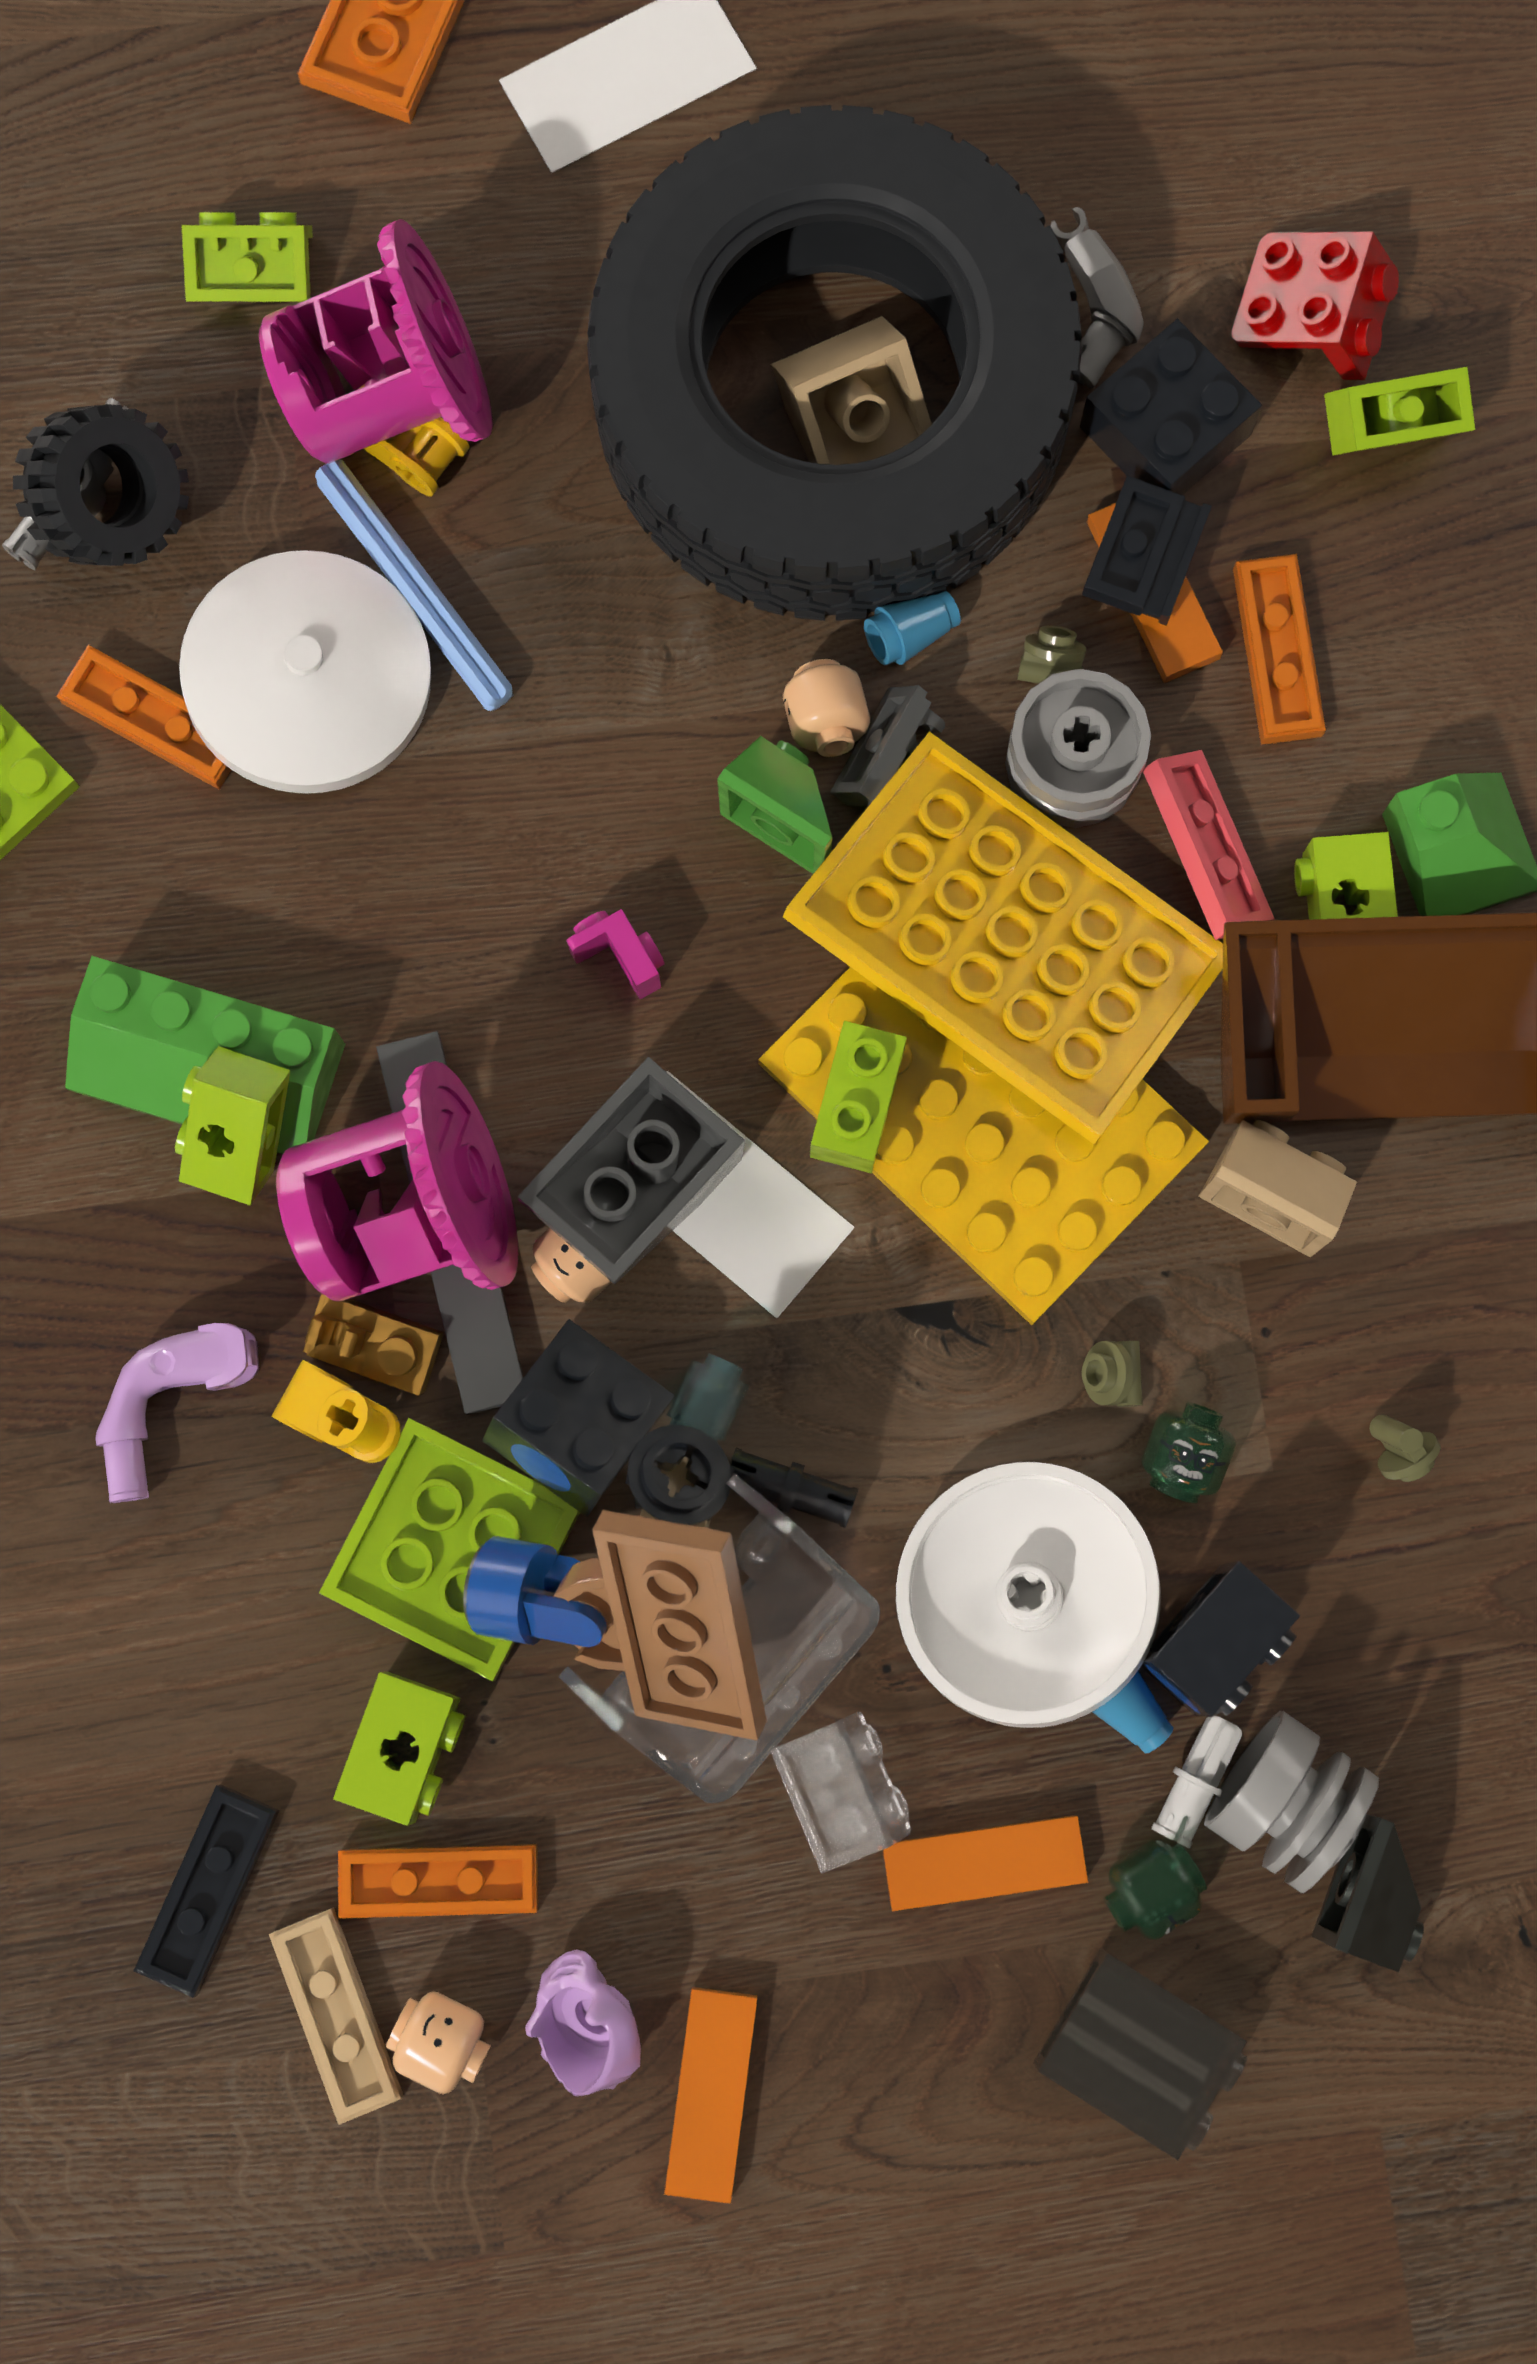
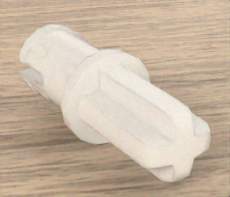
(1198, 1780)

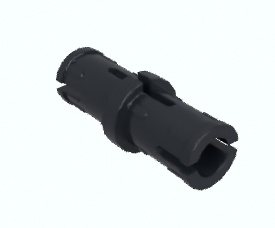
(795, 1488)

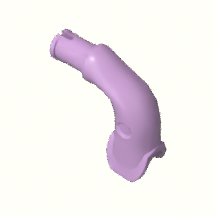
(212, 1355)

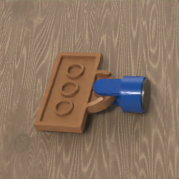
(652, 1605)

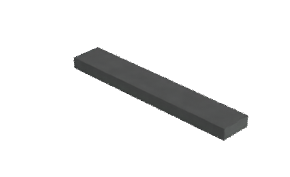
(472, 1316)

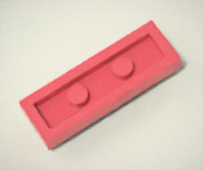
(1207, 841)

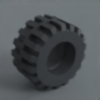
(147, 477)

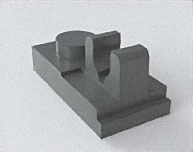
(885, 744)

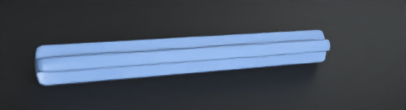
(415, 584)

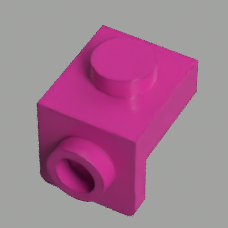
(634, 953)

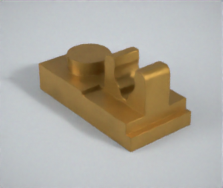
(373, 1343)

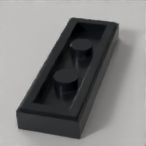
(206, 1891)

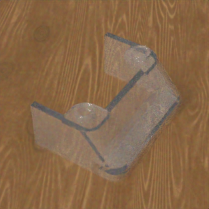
(803, 1631)

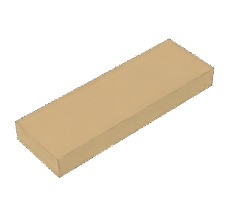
(336, 2016)

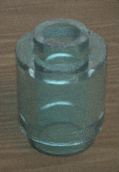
(709, 1397)

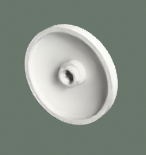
(305, 671)
(1028, 1594)

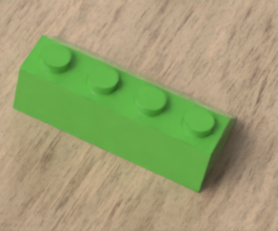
(144, 1033)

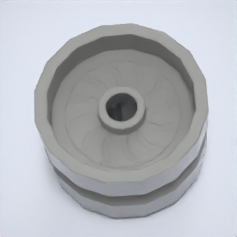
(1087, 713)

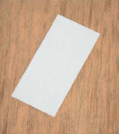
(625, 77)
(764, 1228)

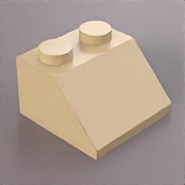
(853, 395)
(1279, 1187)

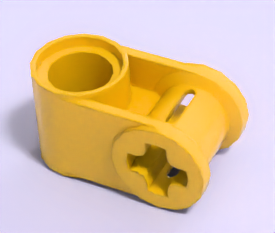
(421, 453)
(338, 1415)

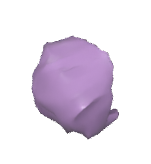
(584, 2026)

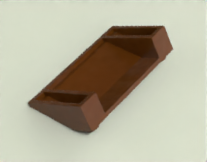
(1379, 1018)

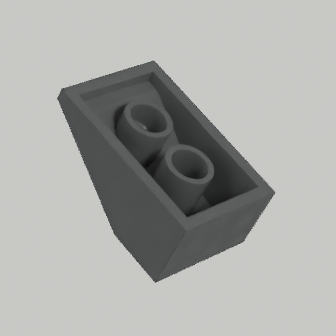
(634, 1171)

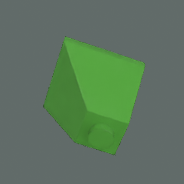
(777, 801)
(1461, 844)

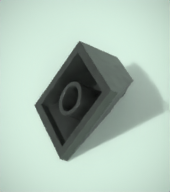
(1372, 1900)

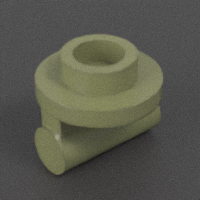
(1050, 653)
(1114, 1373)
(1408, 1451)

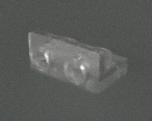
(842, 1792)

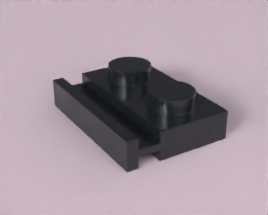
(1146, 550)

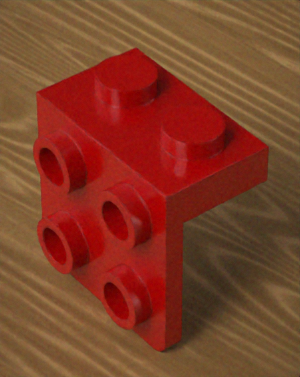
(1319, 295)

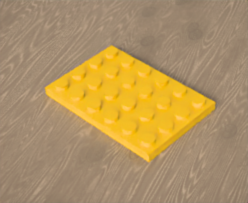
(1009, 936)
(983, 1159)

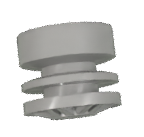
(1304, 1809)

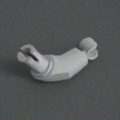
(1109, 294)

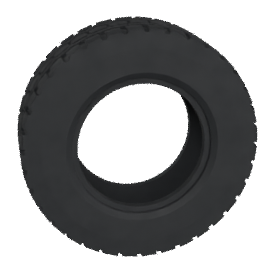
(867, 202)

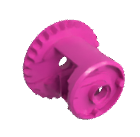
(385, 331)
(447, 1216)

